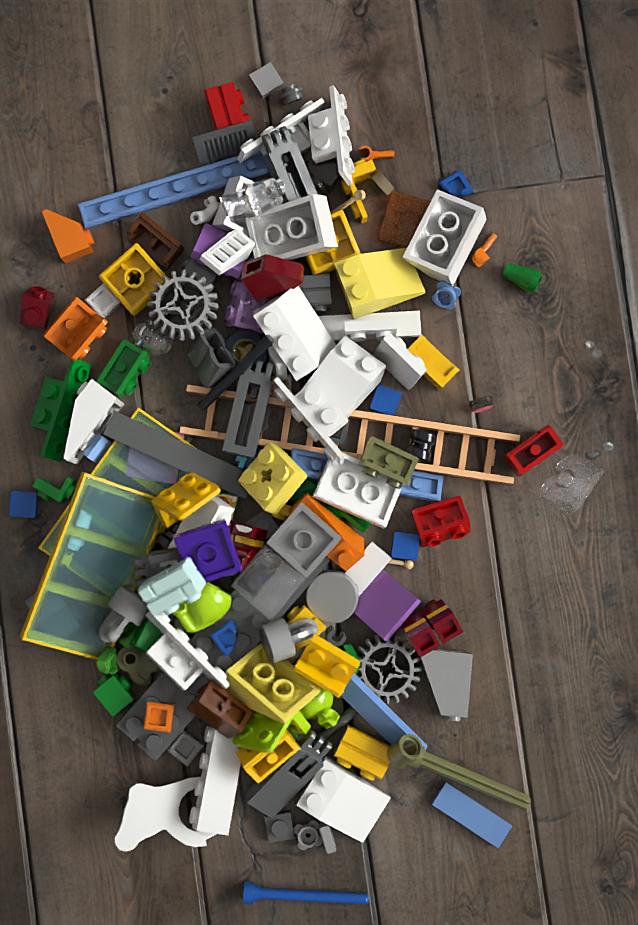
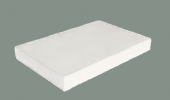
(356, 492)

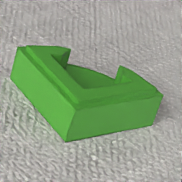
(108, 661)

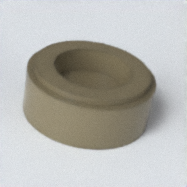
(382, 182)

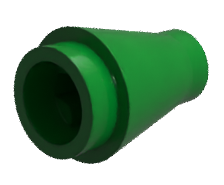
(524, 277)

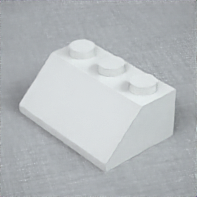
(445, 237)
(296, 330)

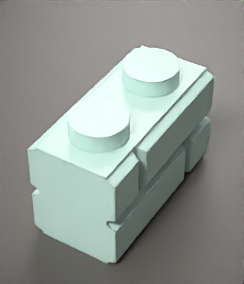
(172, 587)

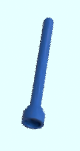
(254, 893)

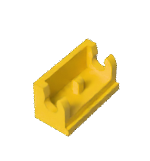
(438, 367)

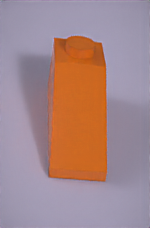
(350, 547)

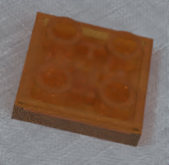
(402, 218)

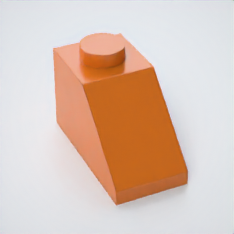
(69, 237)

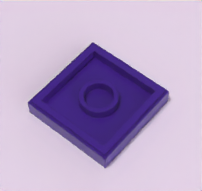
(209, 549)

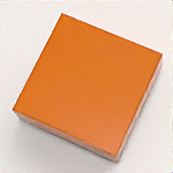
(159, 716)

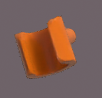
(375, 154)
(480, 256)

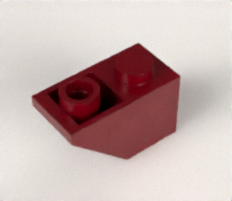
(271, 275)

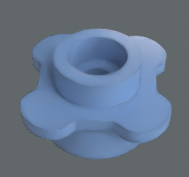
(446, 302)

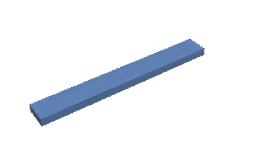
(169, 190)

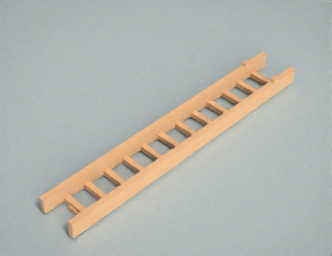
(368, 416)

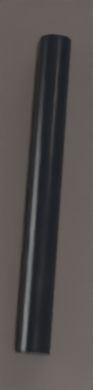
(239, 369)

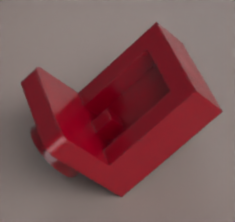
(36, 307)

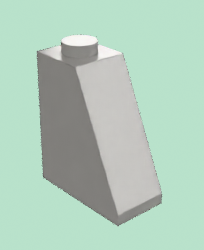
(449, 681)

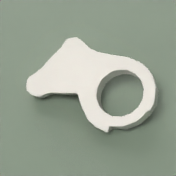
(157, 809)

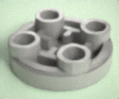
(332, 596)

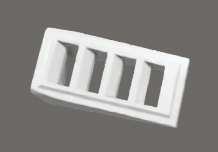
(230, 250)

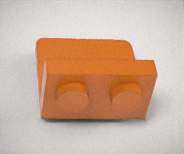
(75, 329)

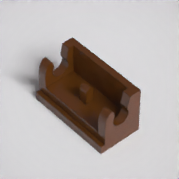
(155, 241)
(220, 709)

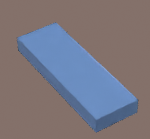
(471, 814)

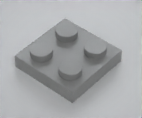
(304, 540)

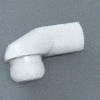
(207, 214)

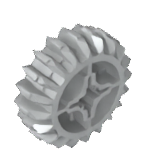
(172, 309)
(407, 675)

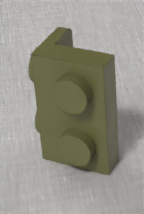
(388, 462)

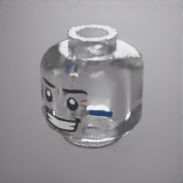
(149, 338)

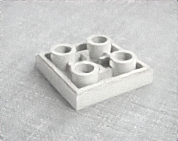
(399, 361)

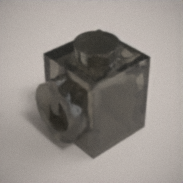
(323, 174)

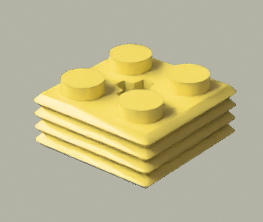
(272, 478)

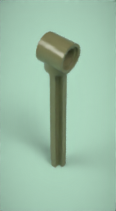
(417, 756)

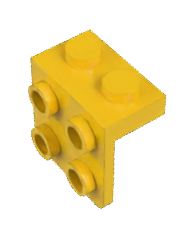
(183, 498)

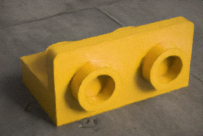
(326, 665)

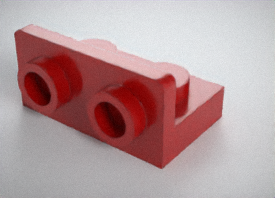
(441, 521)

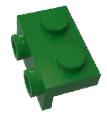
(124, 368)

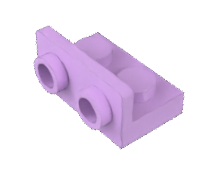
(240, 311)

